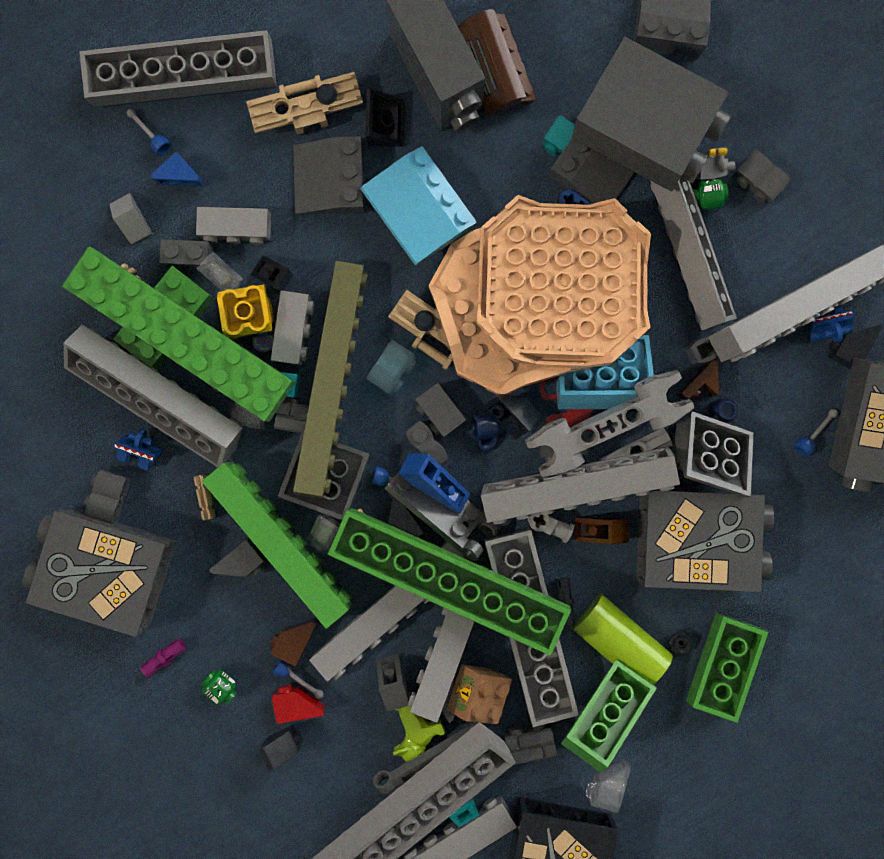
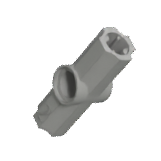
(652, 441)

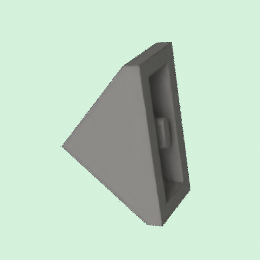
(130, 219)

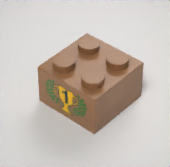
(479, 694)

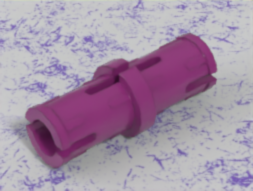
(163, 657)

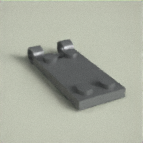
(443, 519)
(408, 769)

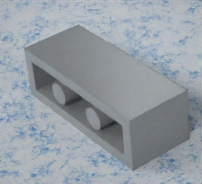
(233, 225)
(292, 328)

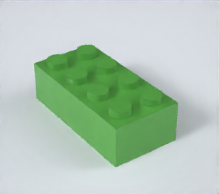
(183, 292)
(726, 667)
(608, 716)

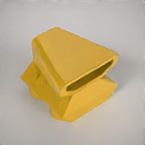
(245, 311)

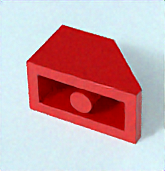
(295, 704)

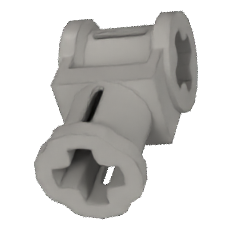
(552, 526)

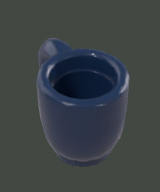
(723, 410)
(485, 427)

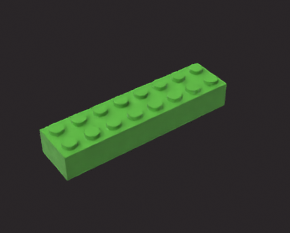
(278, 542)

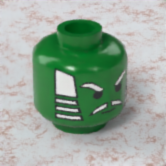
(711, 194)
(218, 687)

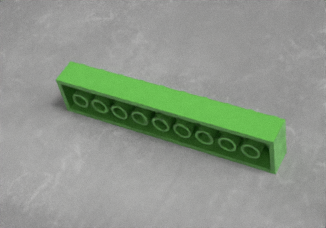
(178, 334)
(450, 581)

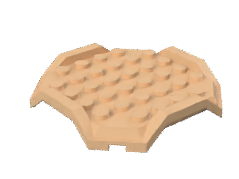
(563, 282)
(472, 350)

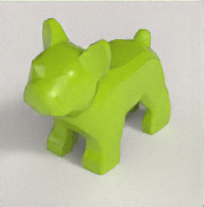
(418, 734)

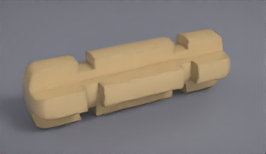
(204, 498)

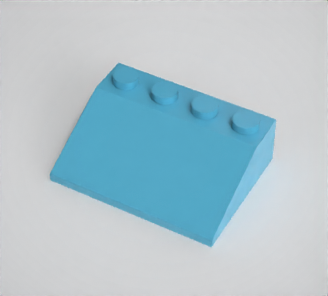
(418, 205)
(608, 384)

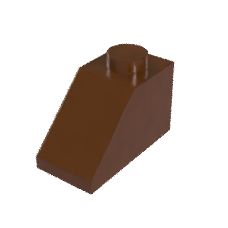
(601, 530)
(292, 641)

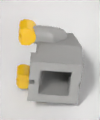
(716, 164)

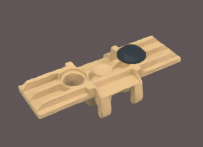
(331, 96)
(421, 320)

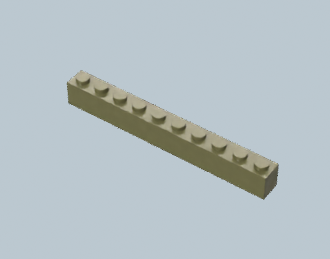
(329, 380)

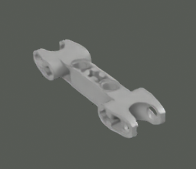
(649, 404)

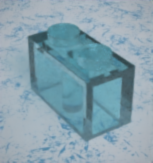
(391, 367)

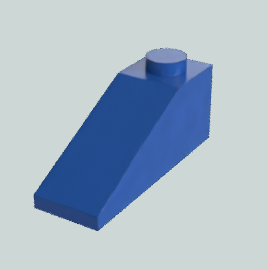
(434, 481)

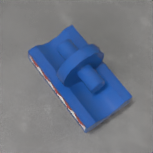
(832, 326)
(139, 446)

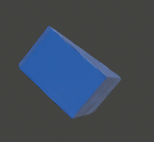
(176, 172)

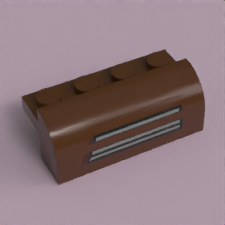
(499, 61)

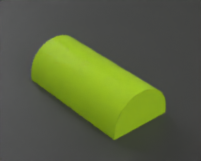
(622, 640)

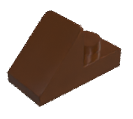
(705, 377)

